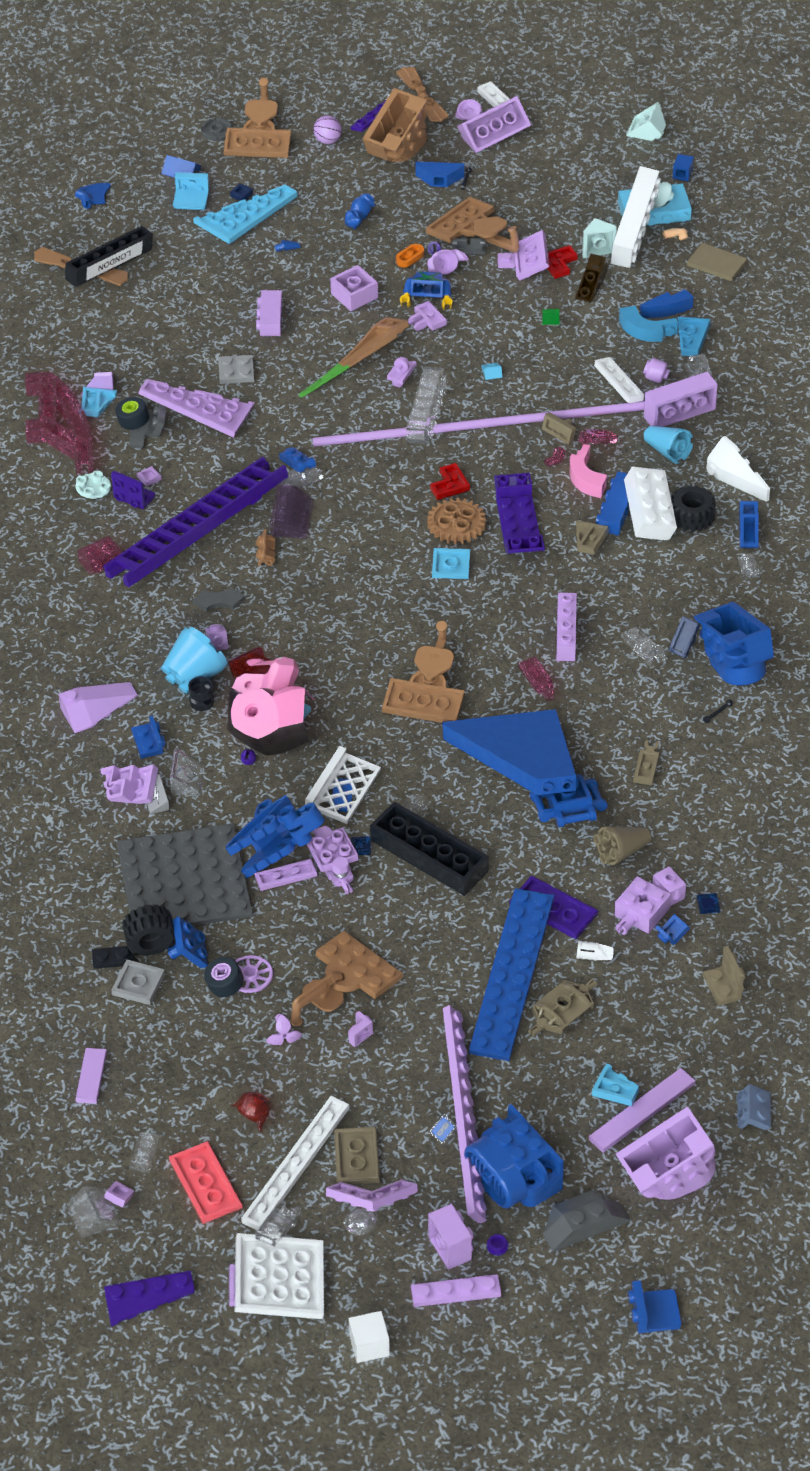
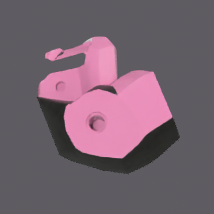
(268, 708)

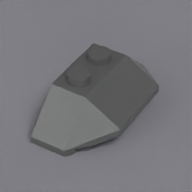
(581, 1219)

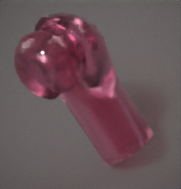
(557, 457)

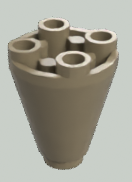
(620, 842)

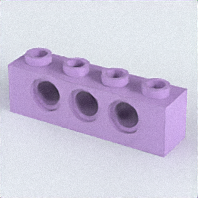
(566, 627)

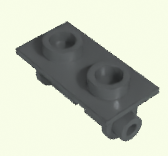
(475, 247)

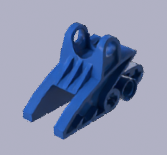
(275, 832)

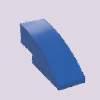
(667, 305)
(748, 524)

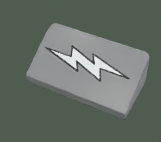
(160, 800)

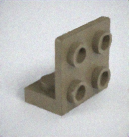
(727, 980)

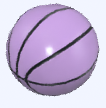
(327, 129)

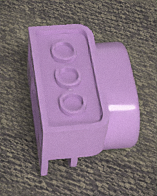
(670, 1158)

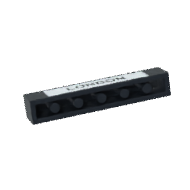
(108, 256)

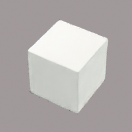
(369, 1336)

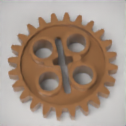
(456, 521)

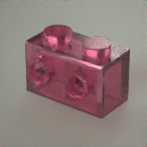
(98, 554)

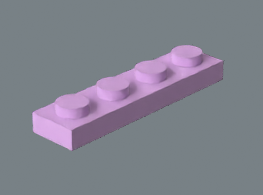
(455, 1290)

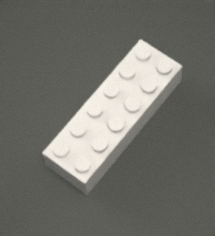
(635, 217)

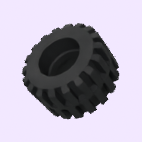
(693, 508)
(148, 930)

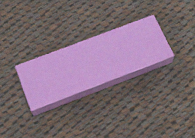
(285, 874)
(91, 1075)

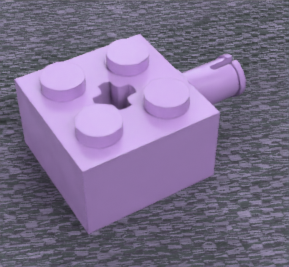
(641, 906)

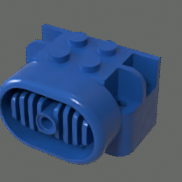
(735, 643)
(516, 1162)

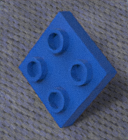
(189, 943)

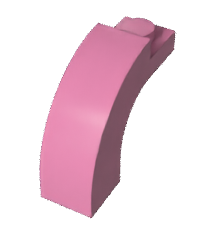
(584, 478)

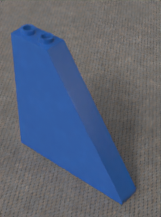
(519, 746)

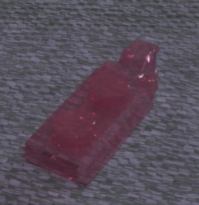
(597, 435)
(537, 677)

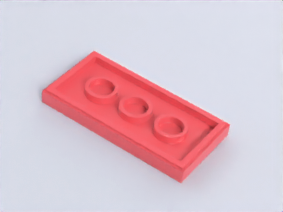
(205, 1182)

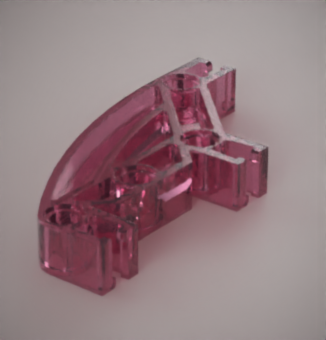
(54, 398)

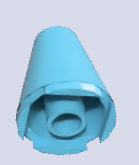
(670, 442)

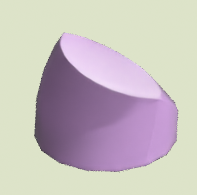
(468, 109)

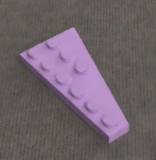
(199, 405)

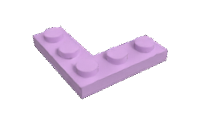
(371, 1199)

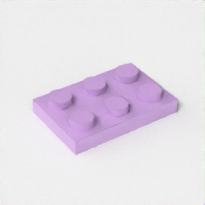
(531, 255)

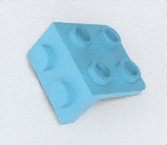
(191, 191)

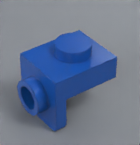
(672, 930)

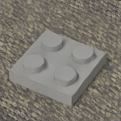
(236, 369)
(138, 982)

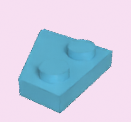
(96, 400)
(615, 1087)

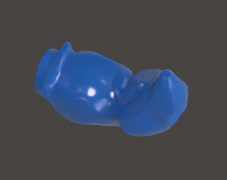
(359, 210)

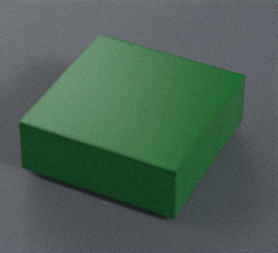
(550, 316)

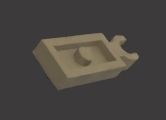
(646, 764)

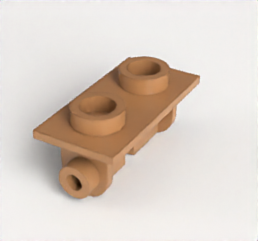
(266, 549)

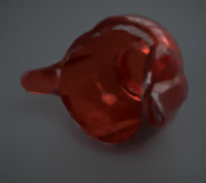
(254, 1107)

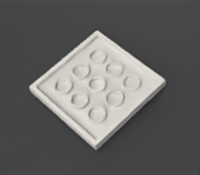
(279, 1278)

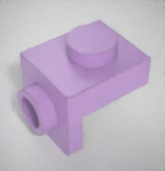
(218, 636)

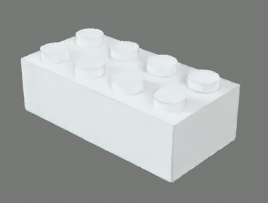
(650, 503)

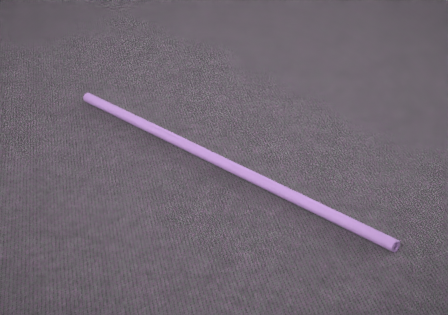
(481, 423)

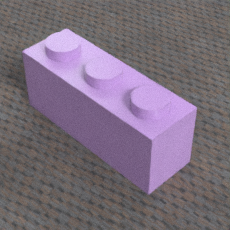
(269, 313)

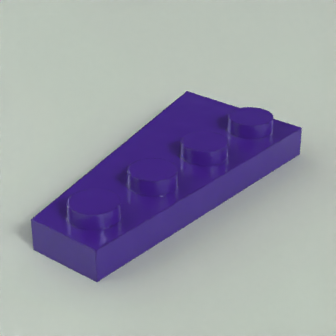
(135, 1297)

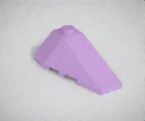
(90, 704)

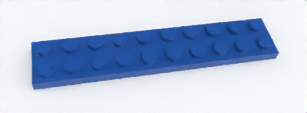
(511, 975)

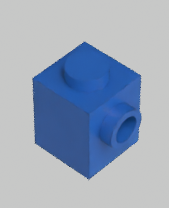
(683, 167)

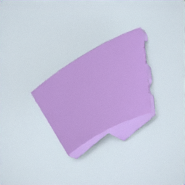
(130, 783)

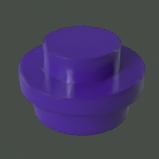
(497, 1245)

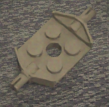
(555, 1017)

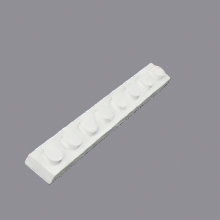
(295, 1163)

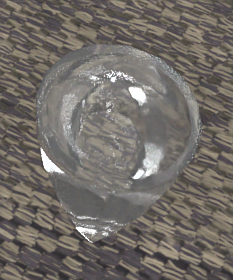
(360, 1221)

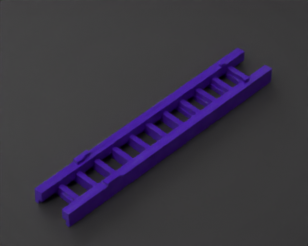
(194, 514)

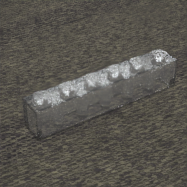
(426, 405)

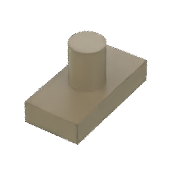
(559, 428)

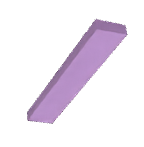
(642, 1110)

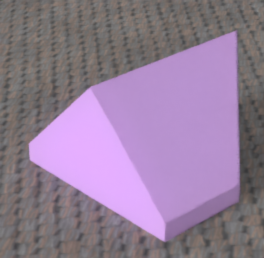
(102, 381)

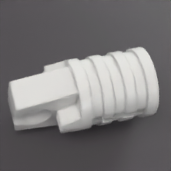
(601, 952)

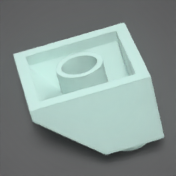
(648, 124)

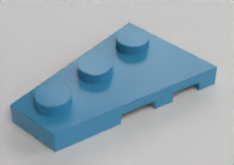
(692, 334)

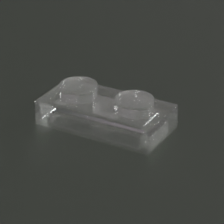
(144, 1152)

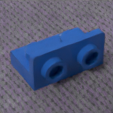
(148, 739)

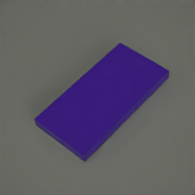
(567, 913)

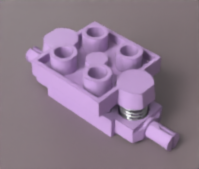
(333, 854)

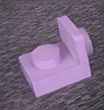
(361, 1030)

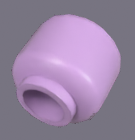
(656, 370)

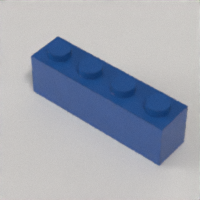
(616, 505)

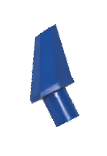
(287, 245)

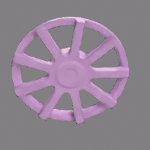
(251, 973)

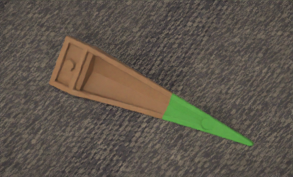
(376, 338)

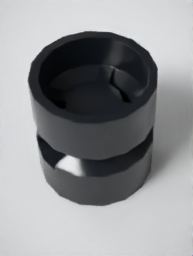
(201, 693)

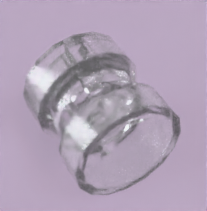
(748, 566)

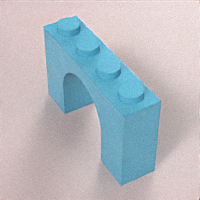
(676, 210)

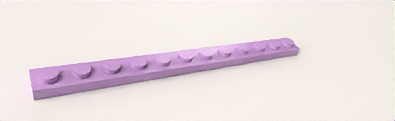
(464, 1111)

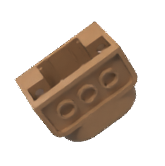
(398, 128)

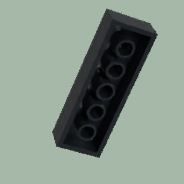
(429, 848)

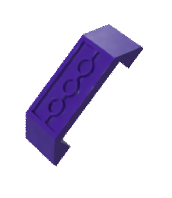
(517, 513)

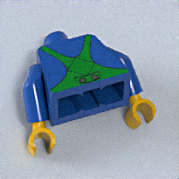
(428, 285)

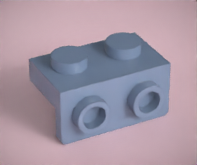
(754, 1107)

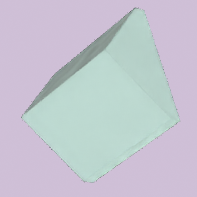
(598, 238)

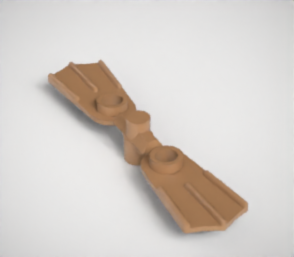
(412, 80)
(53, 258)

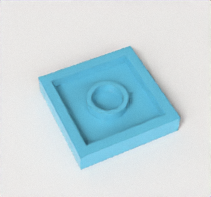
(451, 563)

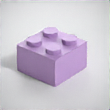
(354, 288)
(450, 1236)

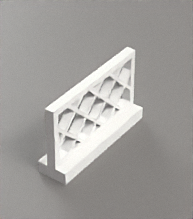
(330, 774)

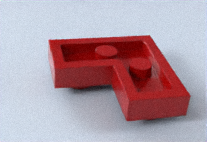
(558, 260)
(453, 482)

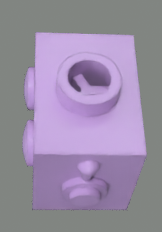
(671, 883)

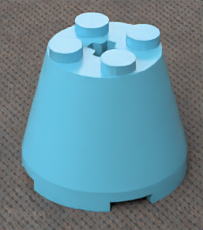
(191, 658)

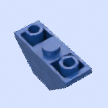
(440, 173)

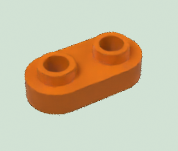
(409, 255)

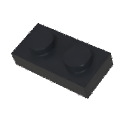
(111, 957)

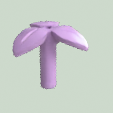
(283, 1026)

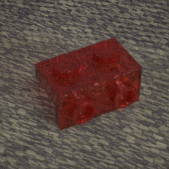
(239, 666)

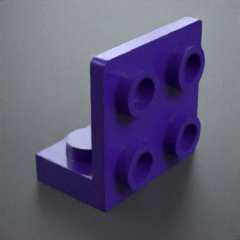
(130, 491)

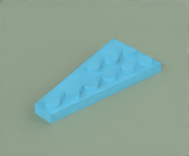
(244, 215)

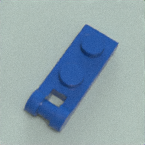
(297, 460)

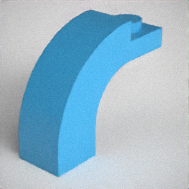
(643, 328)

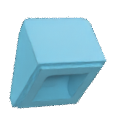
(492, 371)

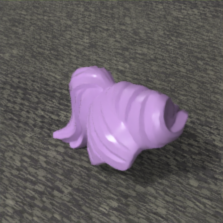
(445, 261)

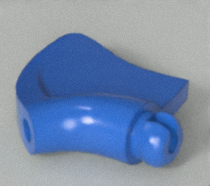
(92, 194)

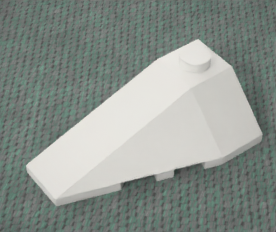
(732, 469)

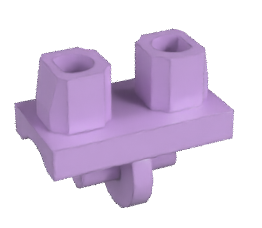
(401, 371)

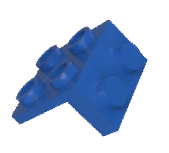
(654, 1309)

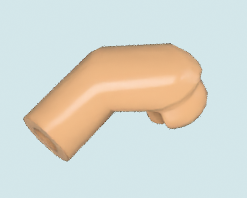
(681, 232)

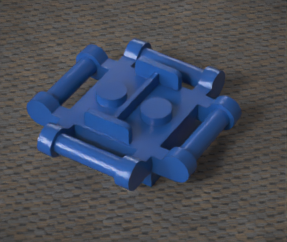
(571, 803)

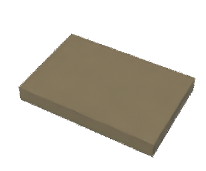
(717, 261)
(356, 1155)

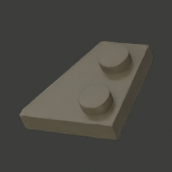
(590, 536)

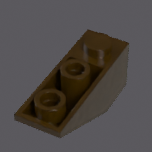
(592, 277)

